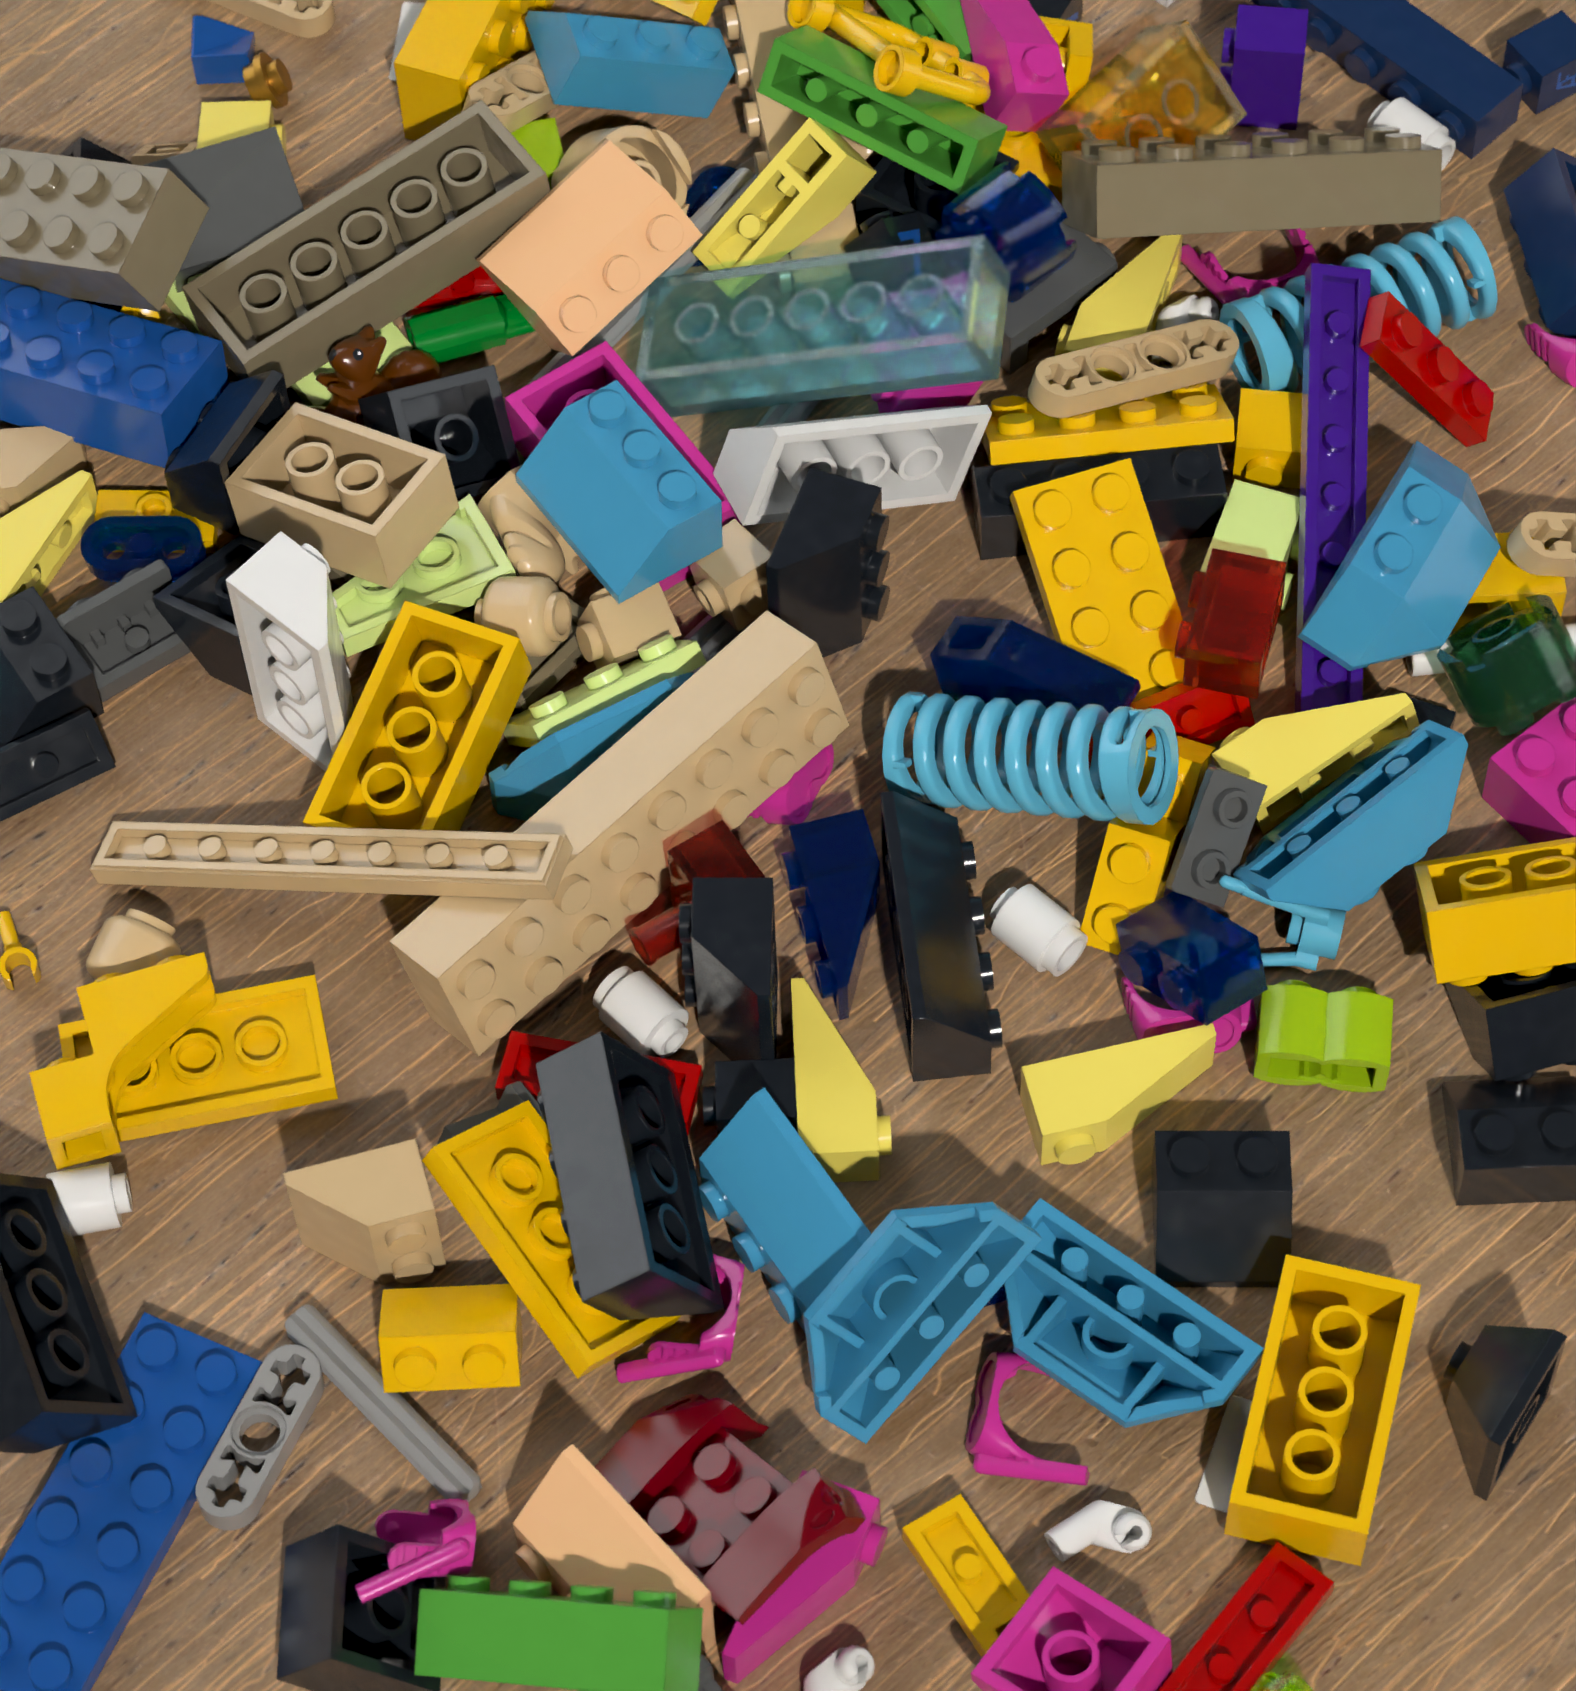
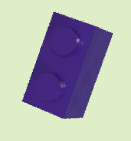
(1267, 64)

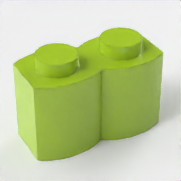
(1323, 1037)

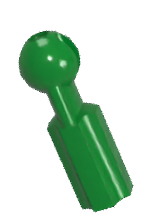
(466, 327)

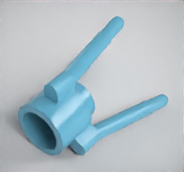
(1311, 928)

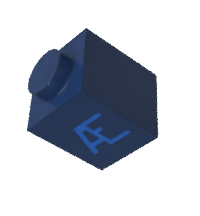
(1544, 61)

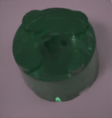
(1511, 664)

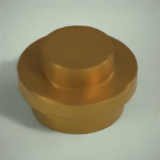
(268, 80)

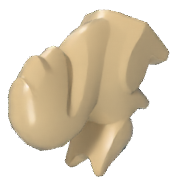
(528, 536)

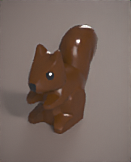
(356, 374)

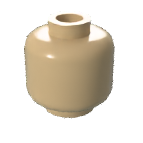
(528, 610)
(131, 944)

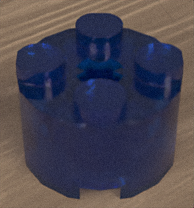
(1018, 220)

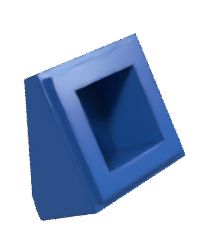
(220, 51)

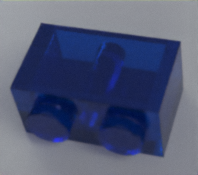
(1191, 957)

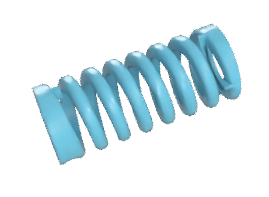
(1428, 291)
(1113, 770)

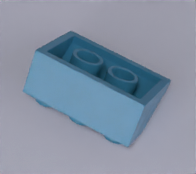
(630, 63)
(621, 493)
(779, 1206)

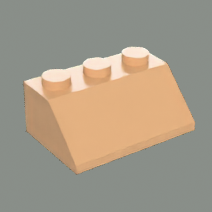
(589, 248)
(589, 1535)

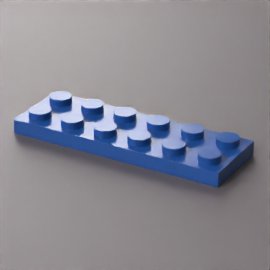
(114, 1510)

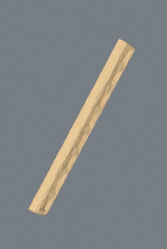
(333, 859)

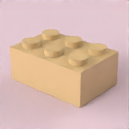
(345, 491)

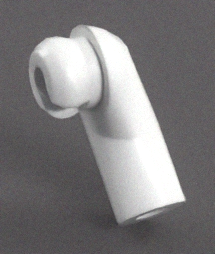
(1183, 311)
(1100, 1525)
(842, 1671)

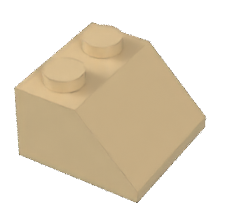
(370, 1213)

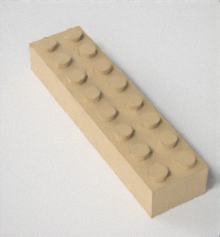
(689, 763)

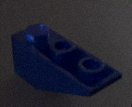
(1019, 664)
(840, 889)

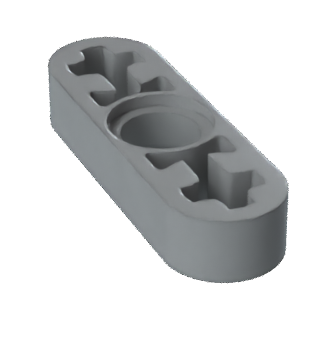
(222, 1471)

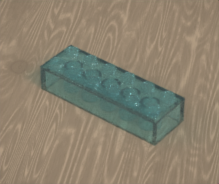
(825, 327)

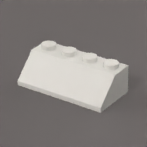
(908, 453)
(293, 646)

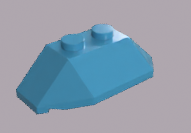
(1406, 568)
(558, 759)
(1362, 824)
(905, 1306)
(1118, 1328)

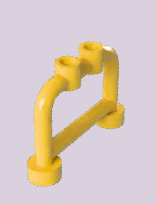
(900, 55)

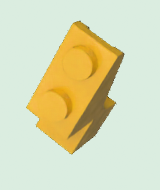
(1140, 856)
(129, 1026)

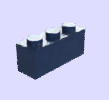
(1545, 221)

